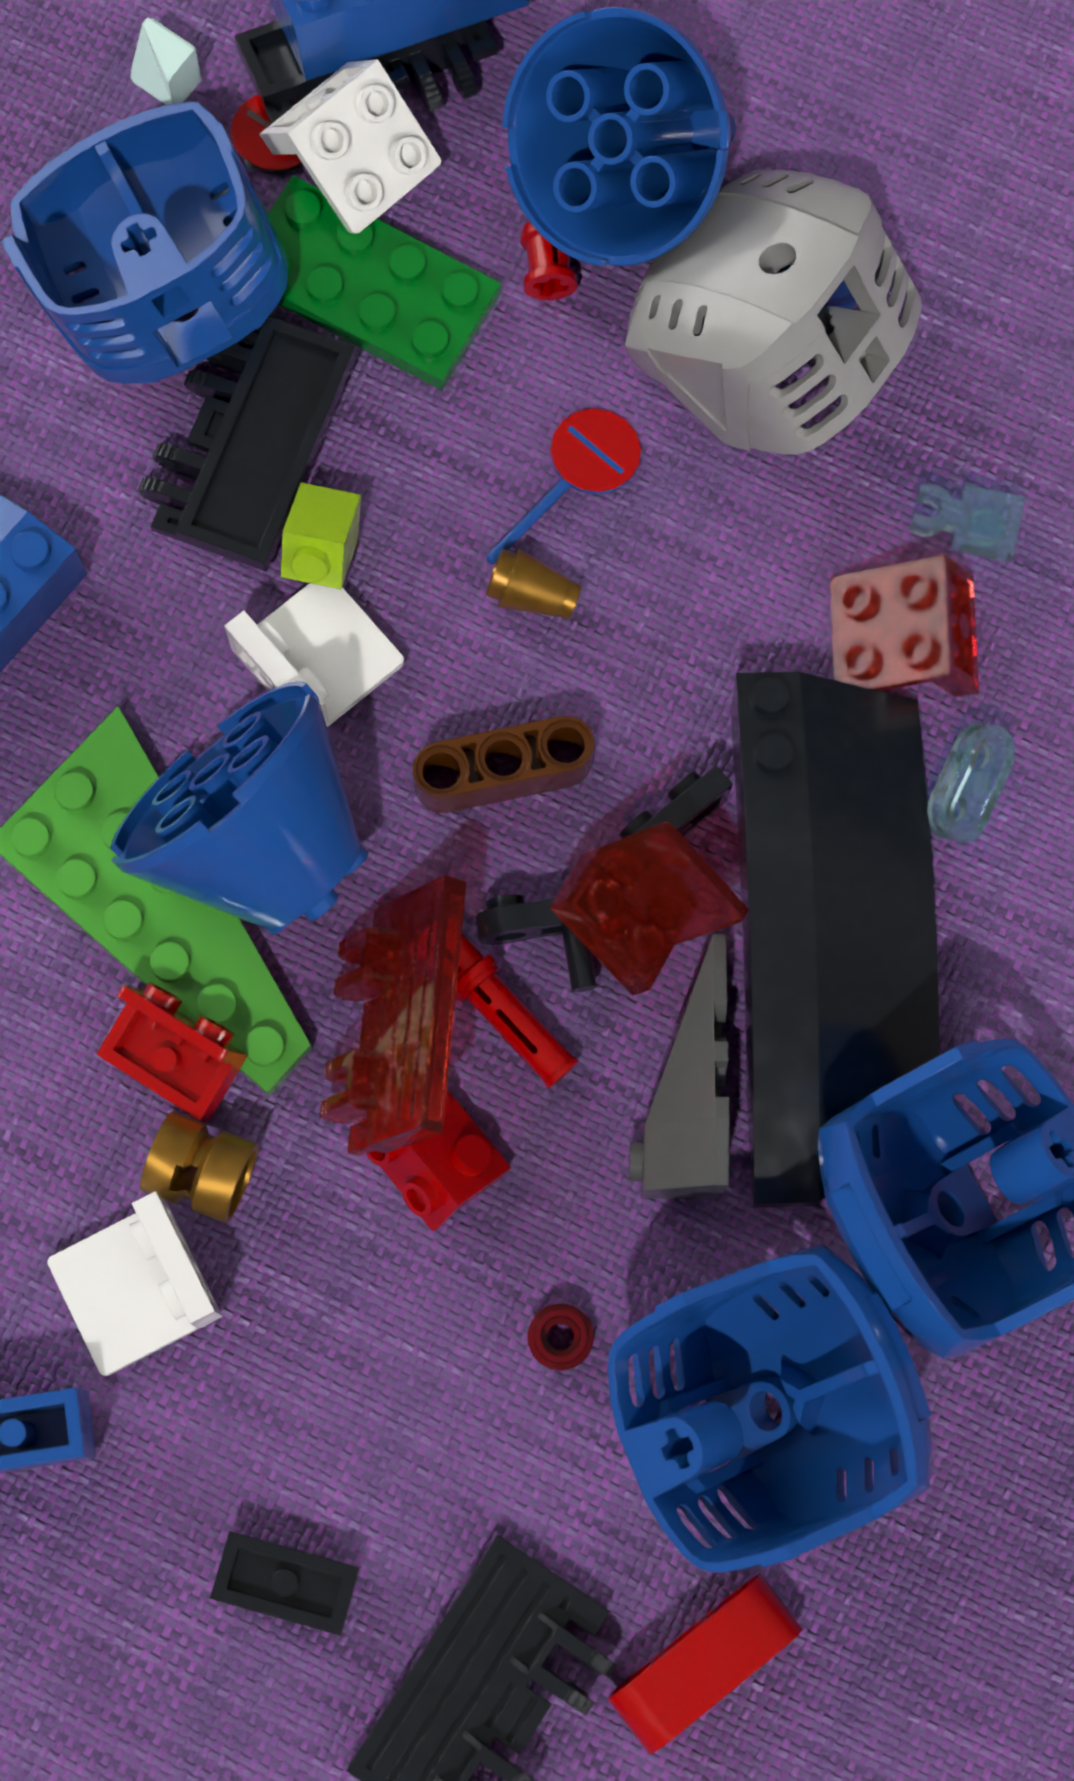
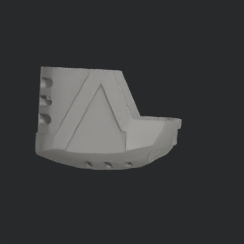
(771, 323)

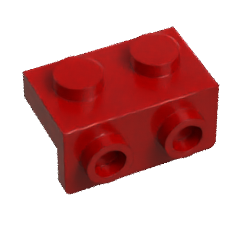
(172, 1053)
(444, 1170)

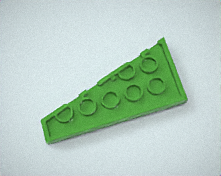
(159, 936)

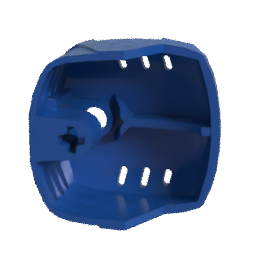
(153, 244)
(918, 1216)
(842, 1397)

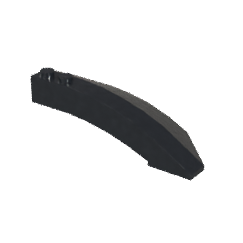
(834, 914)

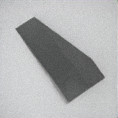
(688, 1125)

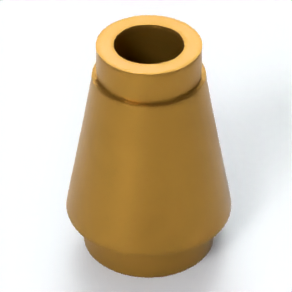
(531, 586)

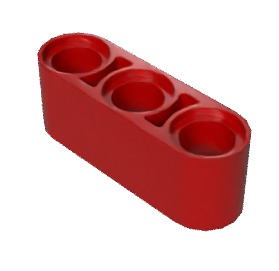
(704, 1664)

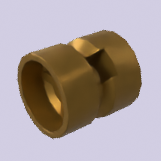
(199, 1167)

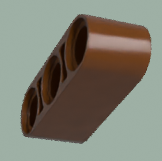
(525, 742)

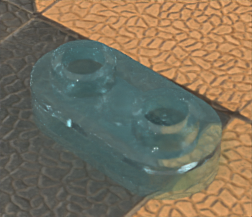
(970, 782)

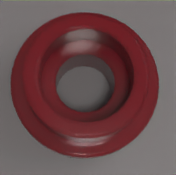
(560, 1315)

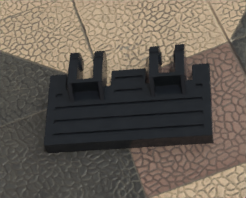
(282, 83)
(256, 440)
(478, 1672)

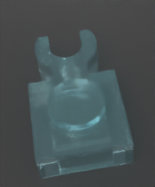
(981, 521)

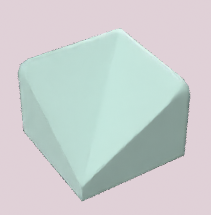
(164, 64)

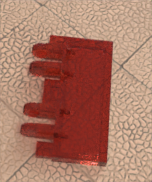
(405, 1032)

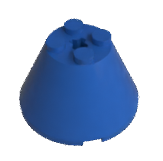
(616, 136)
(252, 819)

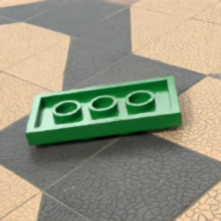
(379, 287)

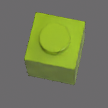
(320, 536)

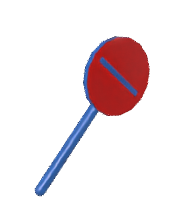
(589, 452)

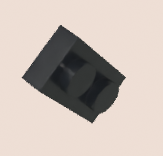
(691, 803)
(285, 1583)

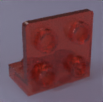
(906, 626)
(642, 900)

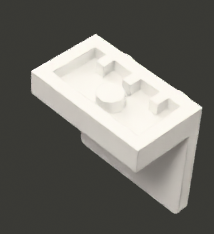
(356, 142)
(319, 641)
(134, 1286)

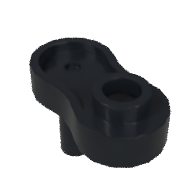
(513, 920)

